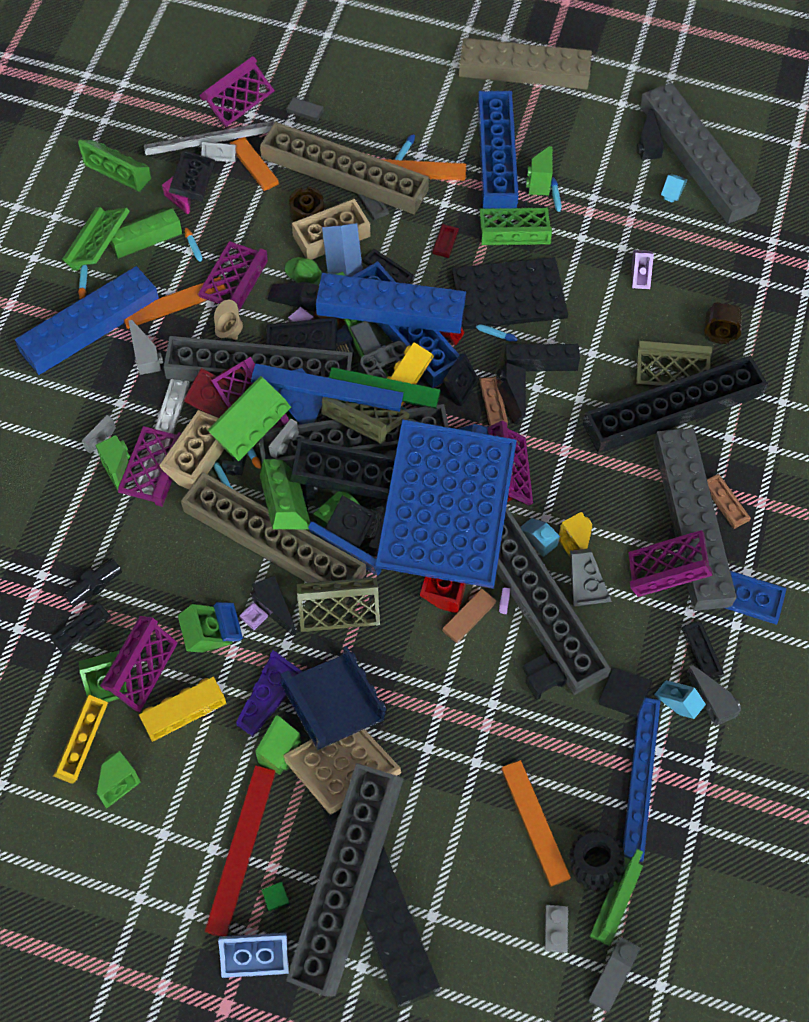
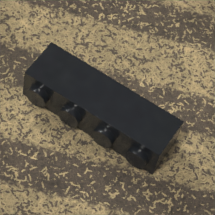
(543, 356)

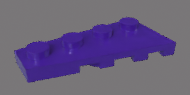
(266, 694)

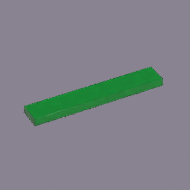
(412, 394)

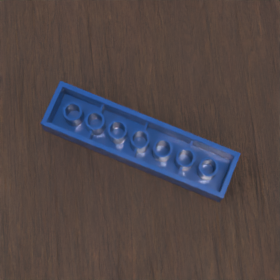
(497, 150)
(390, 303)
(86, 320)
(430, 340)

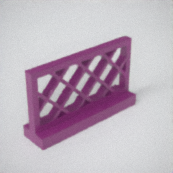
(227, 81)
(248, 279)
(248, 367)
(500, 429)
(163, 480)
(670, 576)
(130, 655)

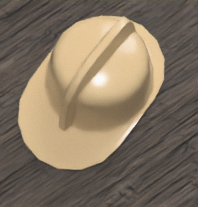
(227, 320)

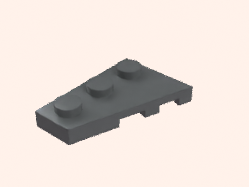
(586, 580)

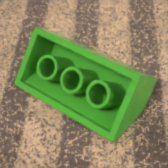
(114, 164)
(146, 232)
(249, 418)
(283, 497)

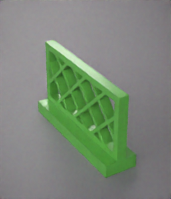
(515, 233)
(94, 237)
(617, 901)

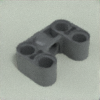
(382, 359)

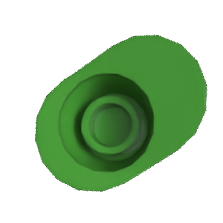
(303, 270)

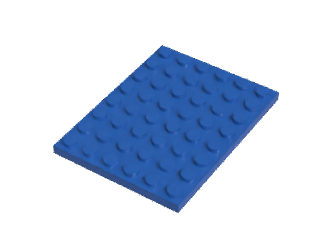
(446, 504)

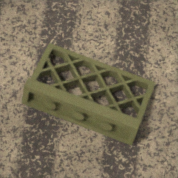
(669, 351)
(360, 420)
(338, 591)

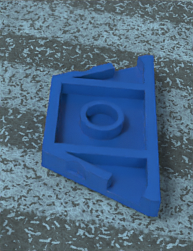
(303, 406)

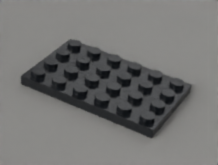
(511, 292)

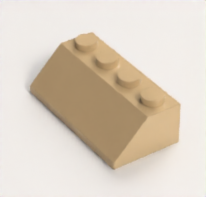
(193, 452)

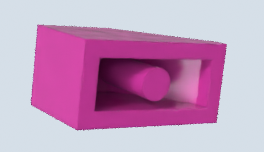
(180, 201)

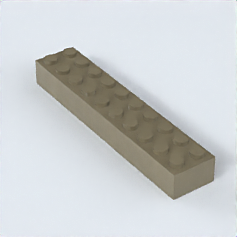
(345, 167)
(251, 526)

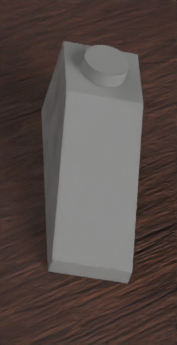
(145, 351)

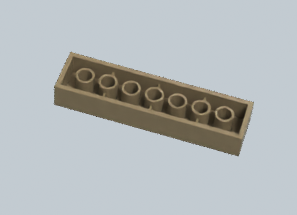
(525, 63)

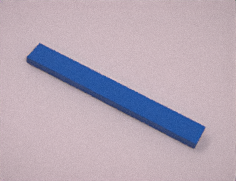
(329, 387)
(641, 779)

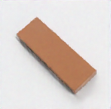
(492, 400)
(727, 502)
(469, 616)

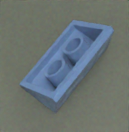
(342, 249)
(254, 955)

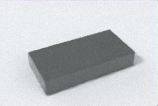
(305, 109)
(375, 208)
(365, 338)

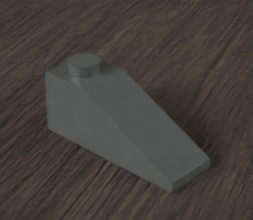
(718, 700)
(614, 974)

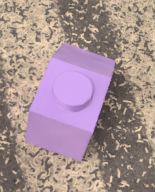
(642, 269)

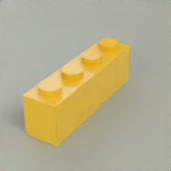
(412, 365)
(182, 708)
(80, 739)

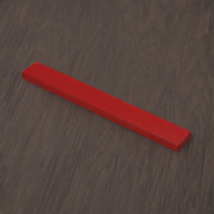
(240, 852)

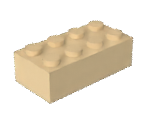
(309, 231)

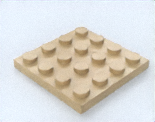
(330, 769)

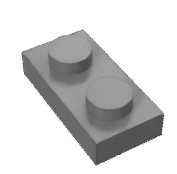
(219, 151)
(103, 430)
(282, 440)
(556, 929)

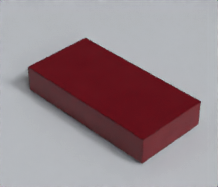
(445, 241)

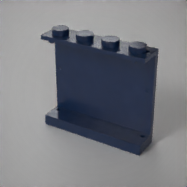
(333, 699)

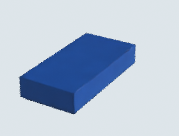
(228, 622)

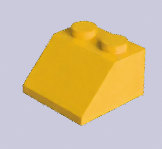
(575, 533)

